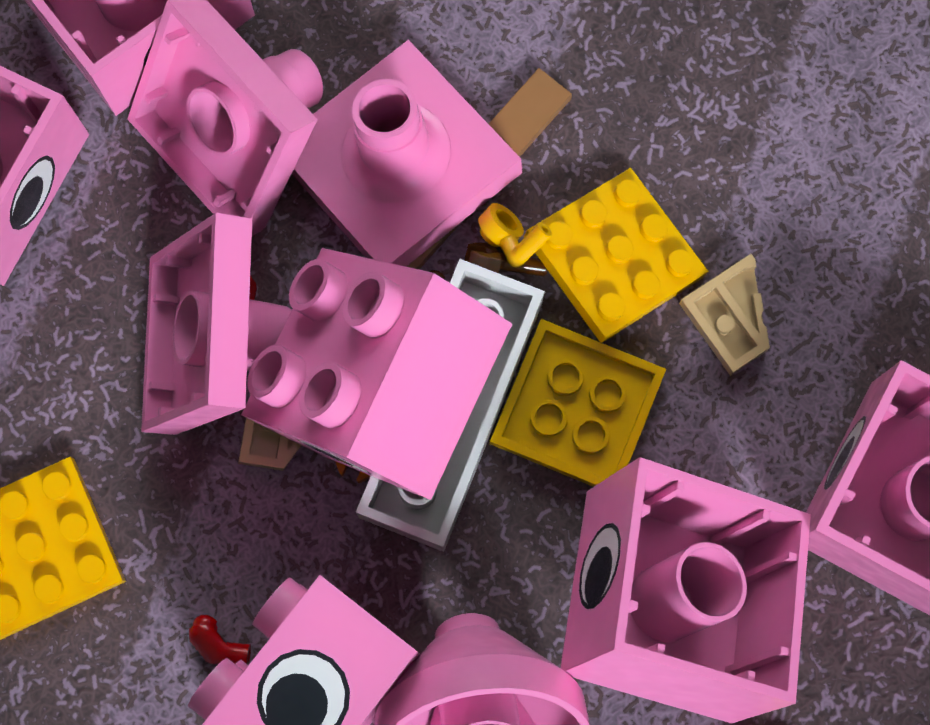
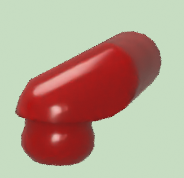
(211, 646)

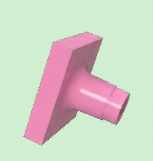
(223, 112)
(402, 158)
(203, 326)

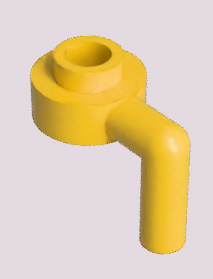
(503, 229)

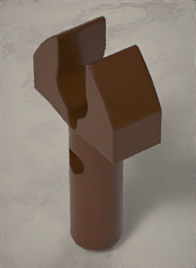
(491, 259)

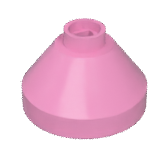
(482, 678)

